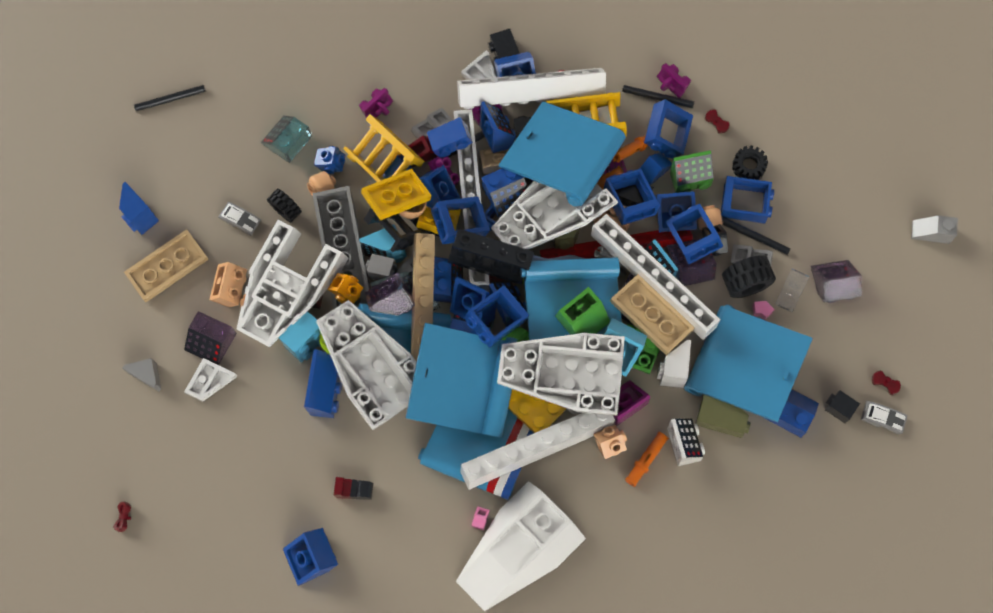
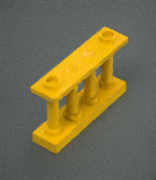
(592, 103)
(387, 137)

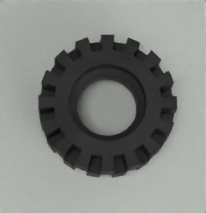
(753, 154)
(284, 205)

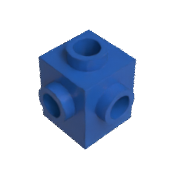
(330, 159)

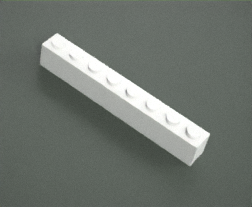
(531, 87)
(640, 262)
(533, 448)

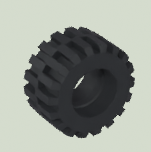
(748, 276)

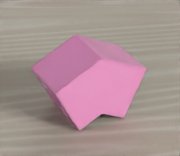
(762, 309)
(480, 518)

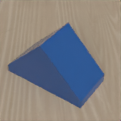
(655, 167)

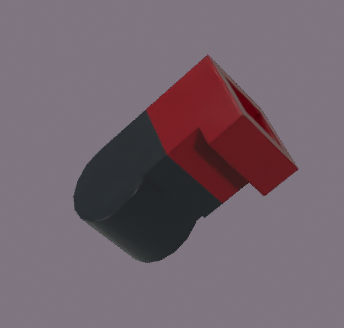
(353, 489)

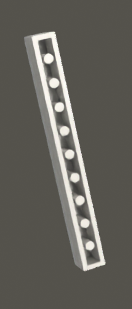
(470, 186)

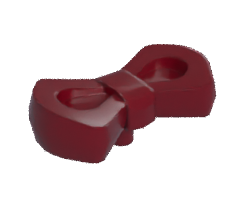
(712, 117)
(892, 386)
(124, 509)

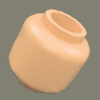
(321, 182)
(713, 214)

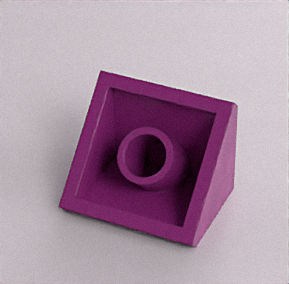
(631, 400)

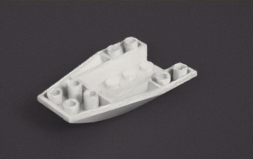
(546, 214)
(369, 363)
(567, 370)
(519, 547)

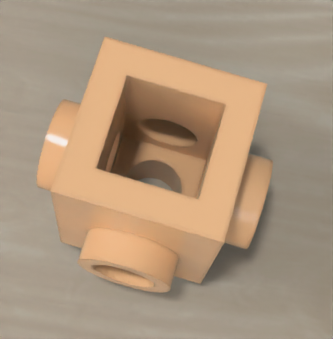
(610, 441)

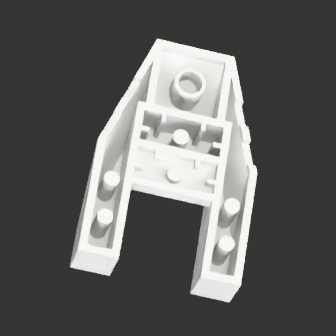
(278, 294)

